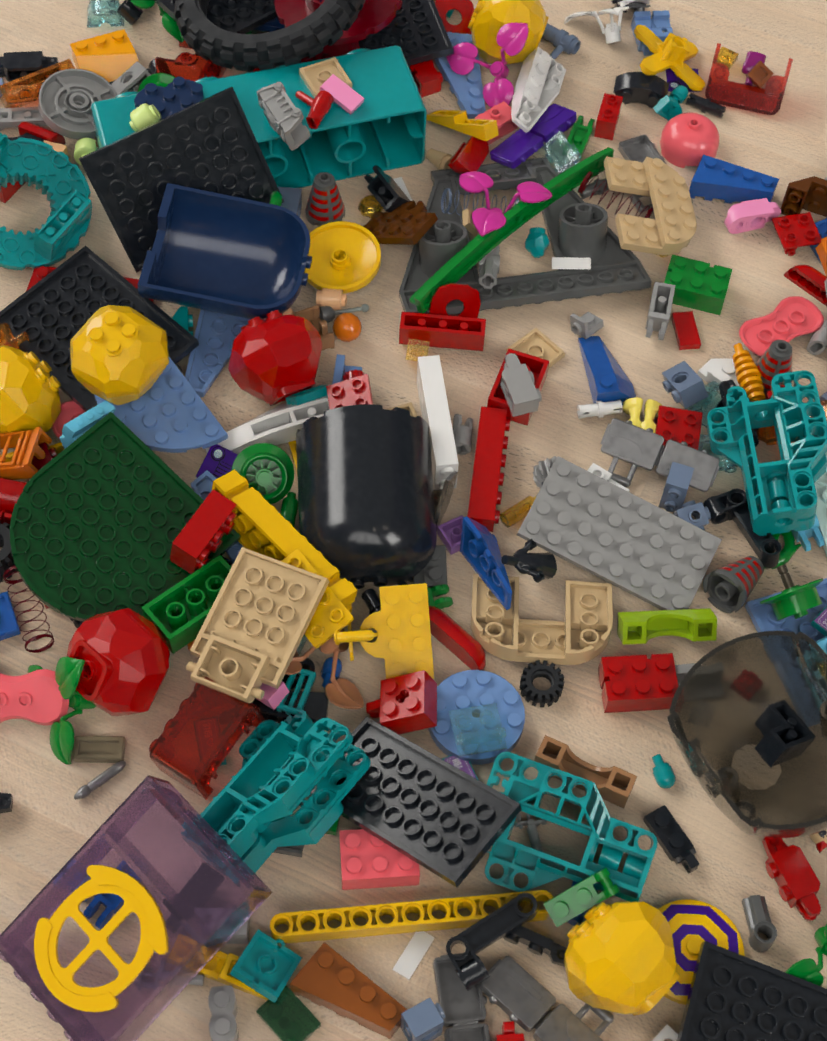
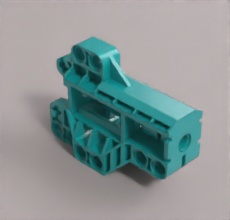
(782, 491)
(276, 777)
(544, 868)

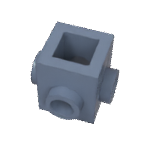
(697, 510)

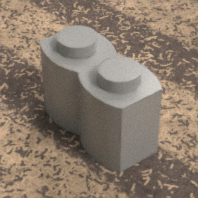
(224, 1011)

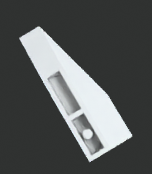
(535, 88)
(274, 426)

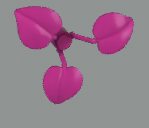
(512, 39)
(491, 219)

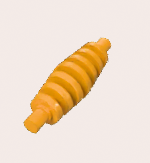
(748, 374)

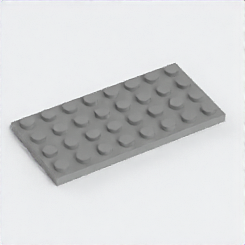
(619, 537)

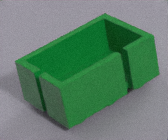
(698, 284)

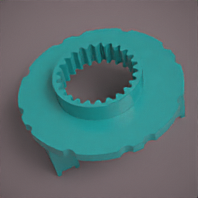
(69, 203)

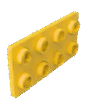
(330, 613)

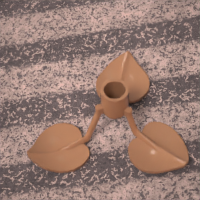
(340, 691)

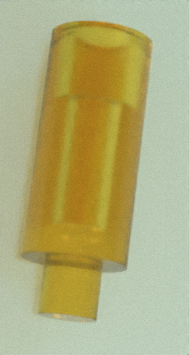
(517, 511)

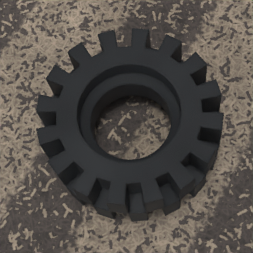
(540, 696)

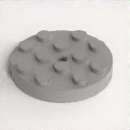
(67, 101)

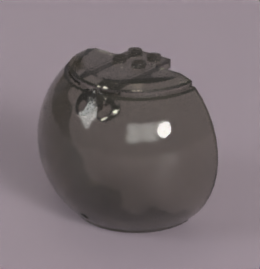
(717, 733)

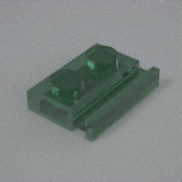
(288, 1017)

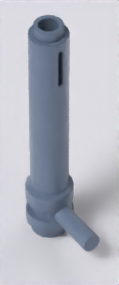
(561, 40)

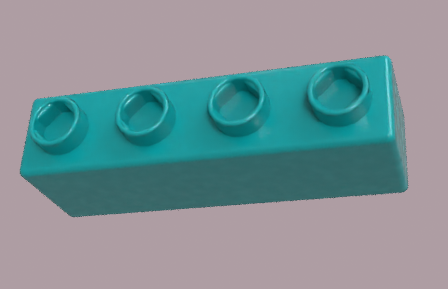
(381, 132)

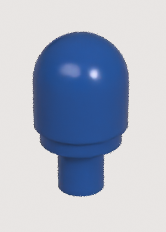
(326, 670)

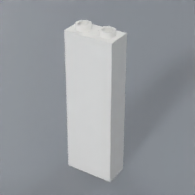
(437, 415)

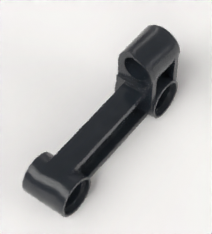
(734, 506)
(483, 934)

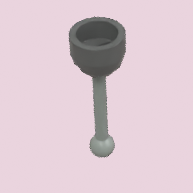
(328, 313)

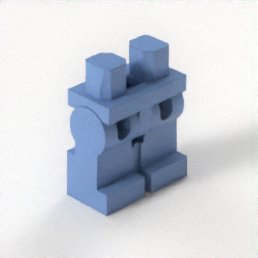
(658, 24)

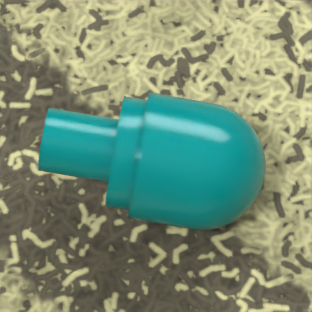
(680, 93)
(663, 772)

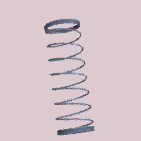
(450, 201)

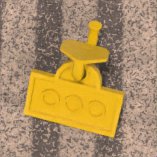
(400, 629)

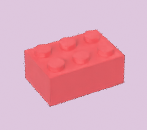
(373, 863)

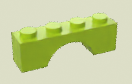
(688, 623)

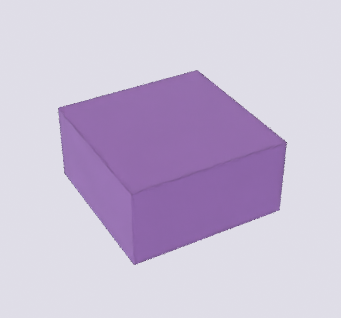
(450, 534)

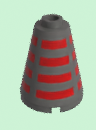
(324, 201)
(774, 361)
(733, 583)

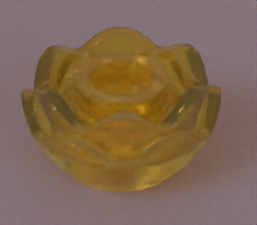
(369, 205)

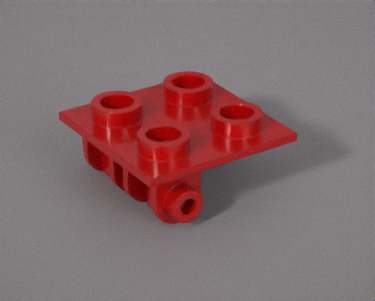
(796, 231)
(679, 425)

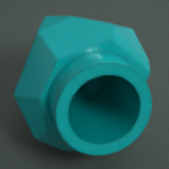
(537, 242)

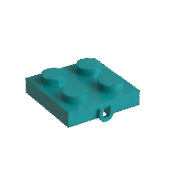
(266, 965)

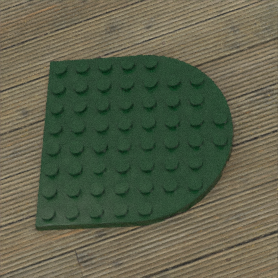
(102, 525)

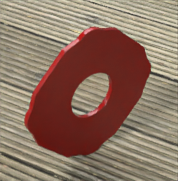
(464, 7)
(461, 292)

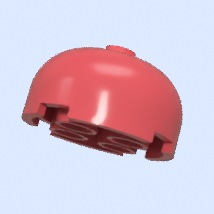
(688, 139)

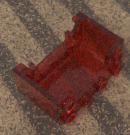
(202, 737)

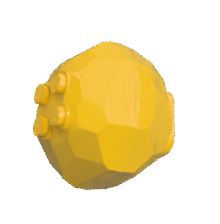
(493, 14)
(119, 354)
(26, 392)
(621, 958)

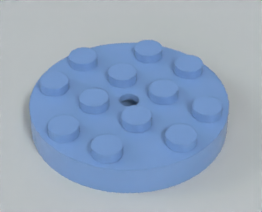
(476, 689)

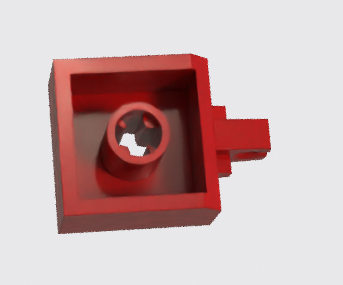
(406, 703)

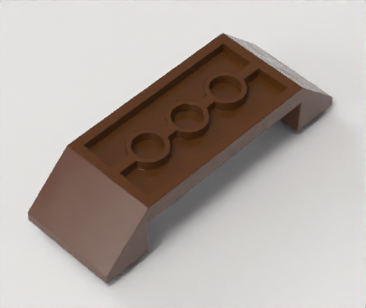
(807, 195)

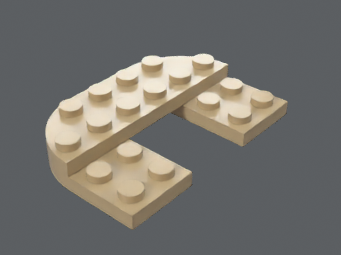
(671, 203)
(526, 640)

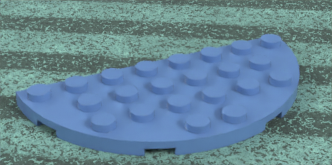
(171, 415)

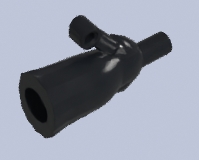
(534, 564)

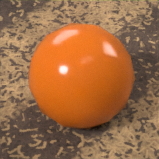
(347, 327)

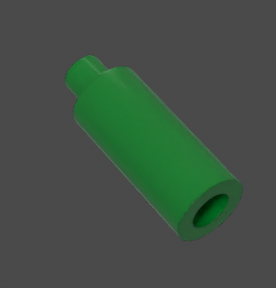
(289, 507)

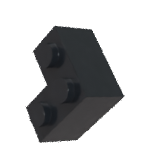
(783, 734)

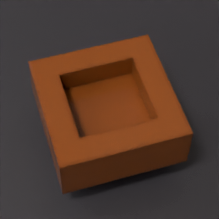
(759, 74)

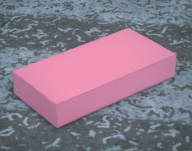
(342, 94)

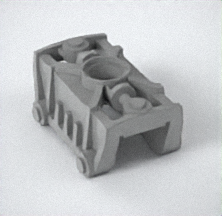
(283, 115)

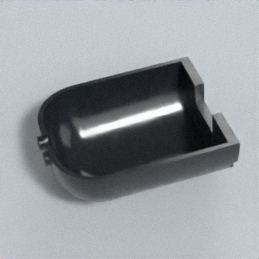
(367, 492)

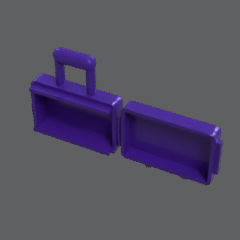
(523, 145)

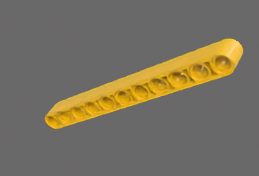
(398, 912)

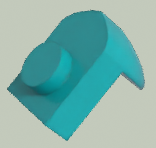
(668, 107)

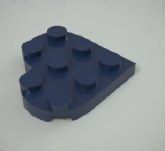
(172, 98)

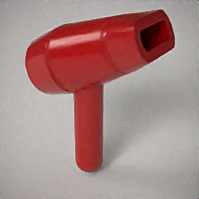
(319, 106)

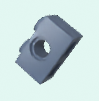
(684, 385)
(676, 487)
(423, 1021)

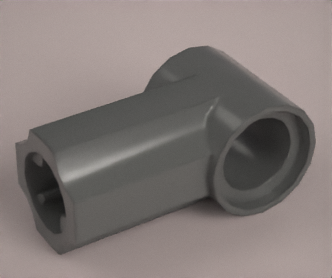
(759, 922)

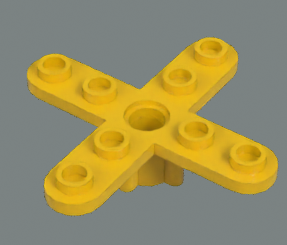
(669, 55)

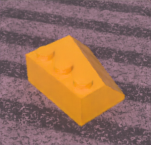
(105, 54)

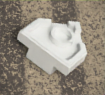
(718, 370)

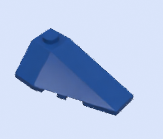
(603, 372)
(484, 556)

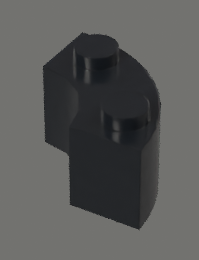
(640, 88)

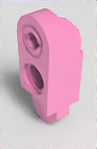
(751, 215)

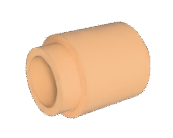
(332, 298)

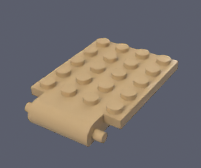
(255, 625)

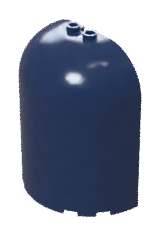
(225, 254)

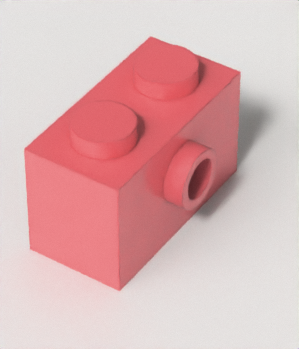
(502, 114)

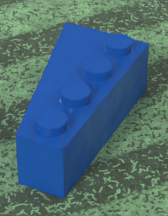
(730, 182)

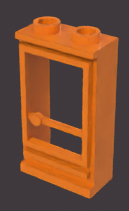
(26, 447)

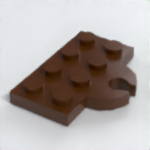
(403, 225)

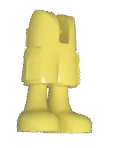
(633, 408)

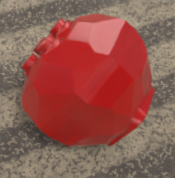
(276, 357)
(122, 659)

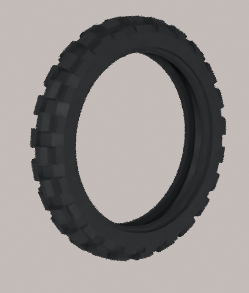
(267, 49)

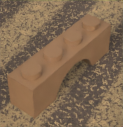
(612, 782)

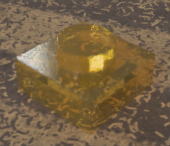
(727, 57)
(416, 349)

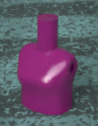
(750, 61)

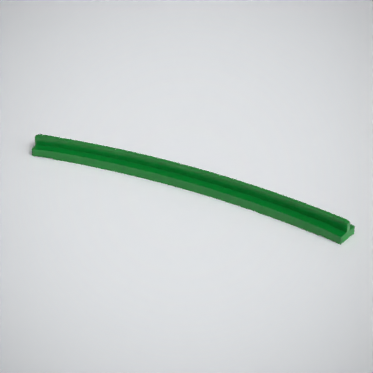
(515, 218)

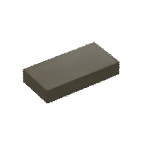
(99, 749)

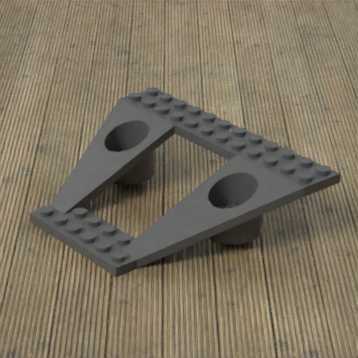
(573, 231)

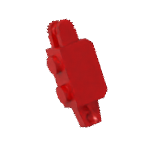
(793, 876)

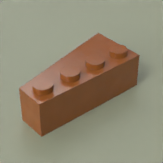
(344, 989)

